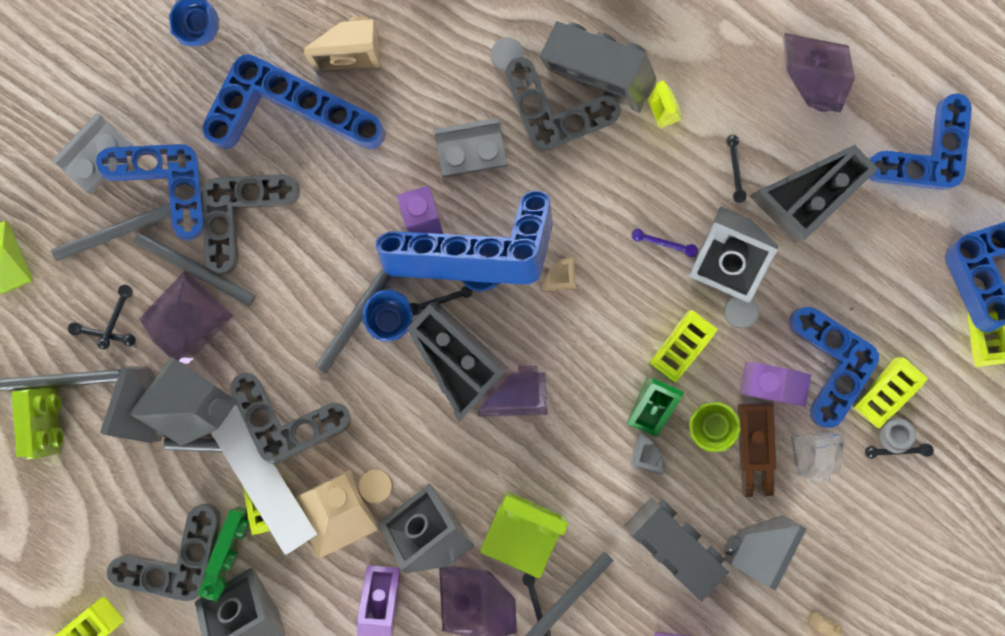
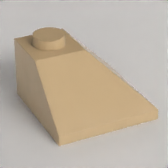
(345, 47)
(336, 513)

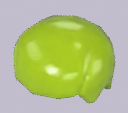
(714, 427)

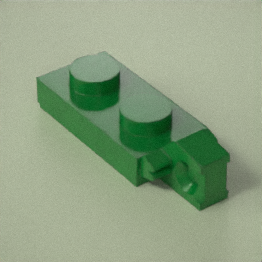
(223, 555)

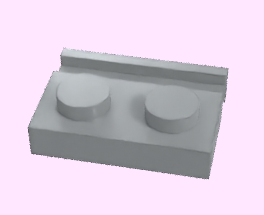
(470, 147)
(80, 154)

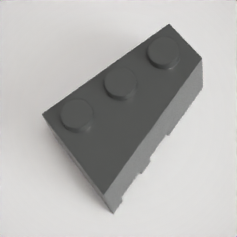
(599, 62)
(813, 194)
(455, 357)
(677, 547)

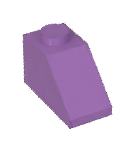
(420, 211)
(775, 383)
(378, 601)

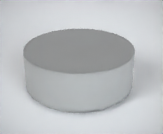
(504, 52)
(740, 313)
(897, 435)

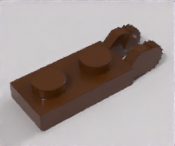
(757, 446)

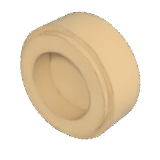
(375, 486)

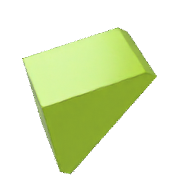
(13, 267)

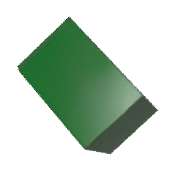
(654, 406)

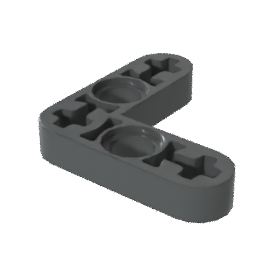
(555, 122)
(227, 208)
(285, 433)
(173, 573)

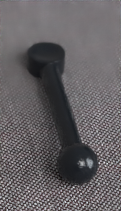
(739, 194)
(125, 292)
(464, 292)
(76, 329)
(924, 450)
(529, 581)

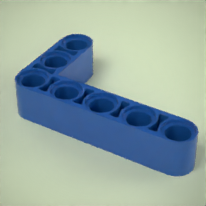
(292, 99)
(474, 257)
(980, 266)

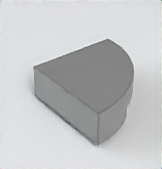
(647, 455)

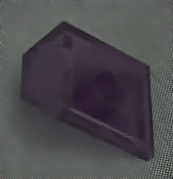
(819, 71)
(184, 319)
(518, 395)
(475, 603)

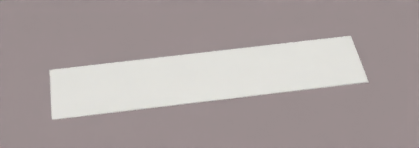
(263, 484)

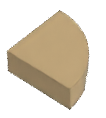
(560, 276)
(825, 625)

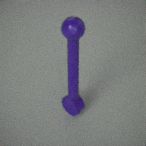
(690, 250)

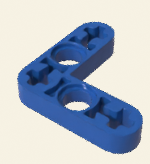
(933, 164)
(176, 177)
(844, 355)

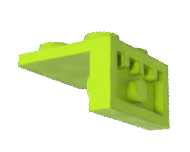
(37, 422)
(523, 534)

